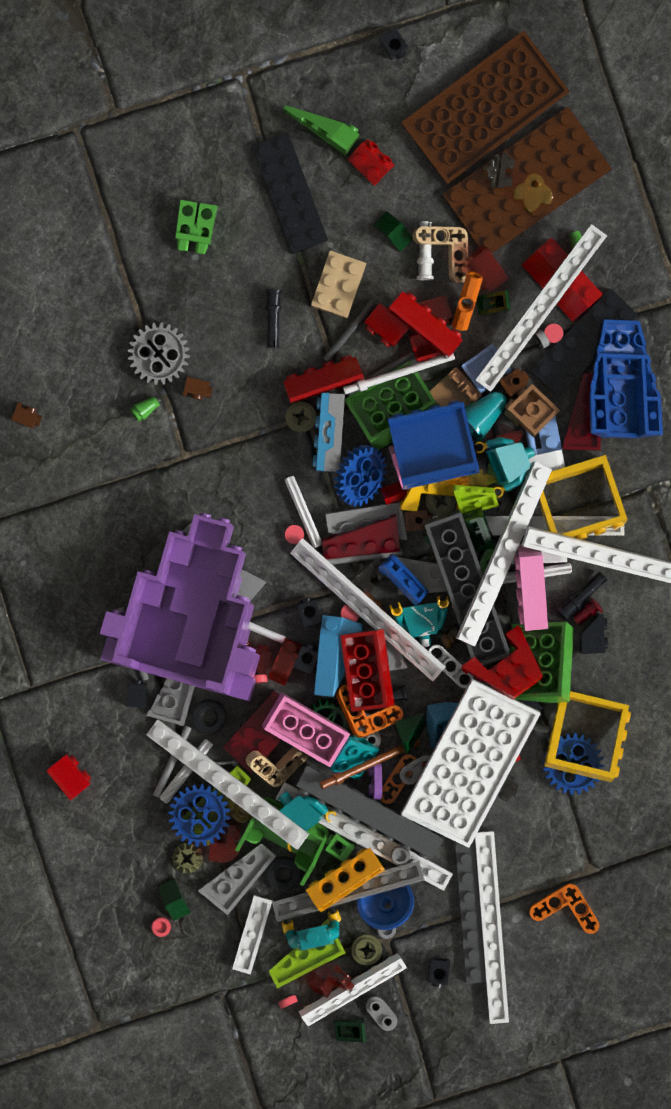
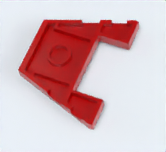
(513, 673)

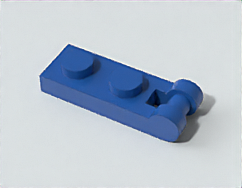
(403, 579)

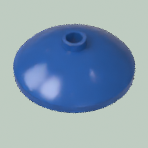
(375, 914)

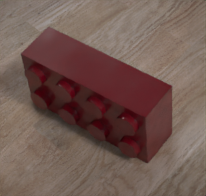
(252, 735)

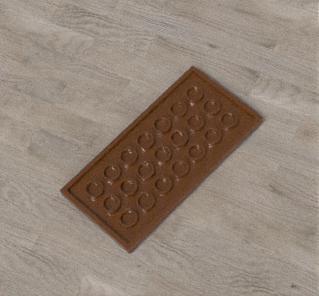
(485, 107)
(555, 151)

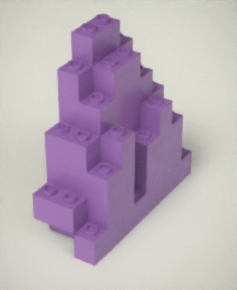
(189, 615)

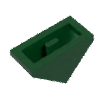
(393, 231)
(493, 303)
(409, 731)
(173, 899)
(350, 1030)

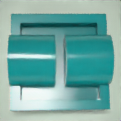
(353, 753)

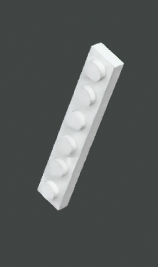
(362, 984)

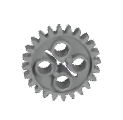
(172, 342)

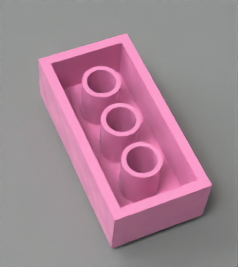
(531, 590)
(305, 729)

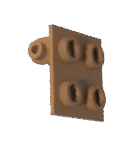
(455, 388)

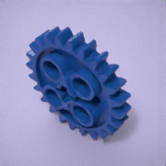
(360, 475)
(565, 748)
(213, 803)

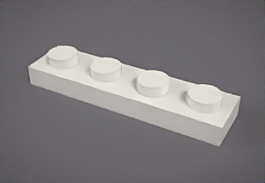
(252, 934)

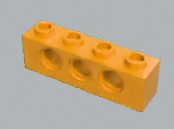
(356, 879)

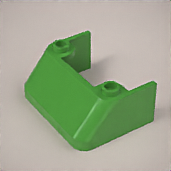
(307, 853)

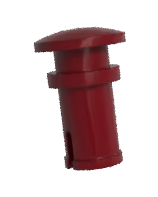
(589, 610)

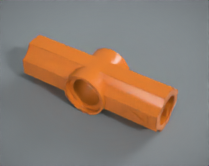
(469, 291)

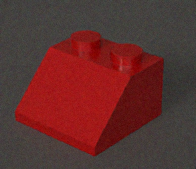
(386, 325)
(69, 776)

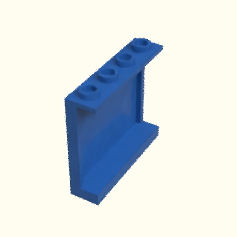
(433, 445)

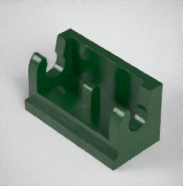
(479, 529)

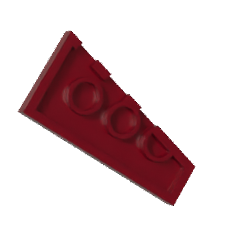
(579, 428)
(365, 540)

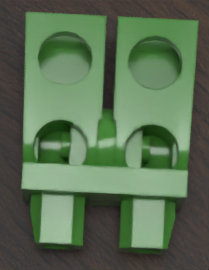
(192, 231)

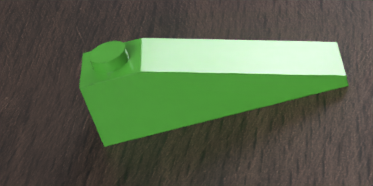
(333, 132)

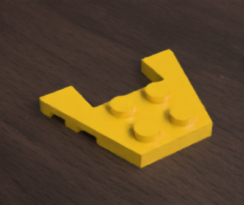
(412, 498)

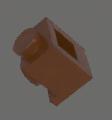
(507, 385)
(197, 388)
(26, 416)
(409, 518)

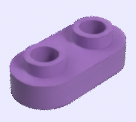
(375, 787)

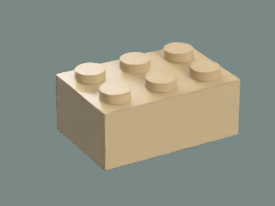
(338, 285)

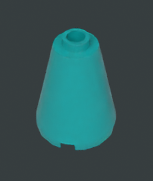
(484, 413)

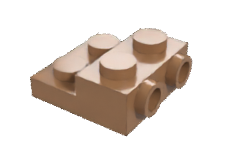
(531, 410)

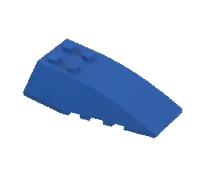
(623, 386)

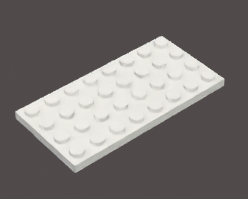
(470, 763)

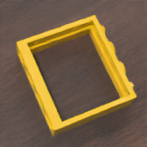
(576, 469)
(553, 763)

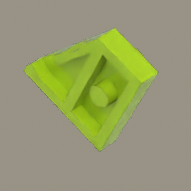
(475, 497)

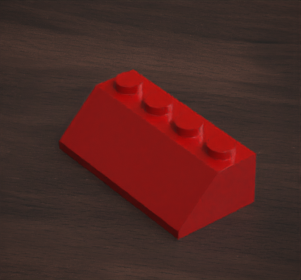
(543, 266)
(425, 324)
(323, 380)
(367, 670)

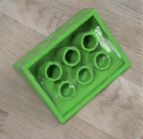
(381, 401)
(553, 654)

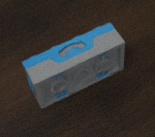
(330, 432)

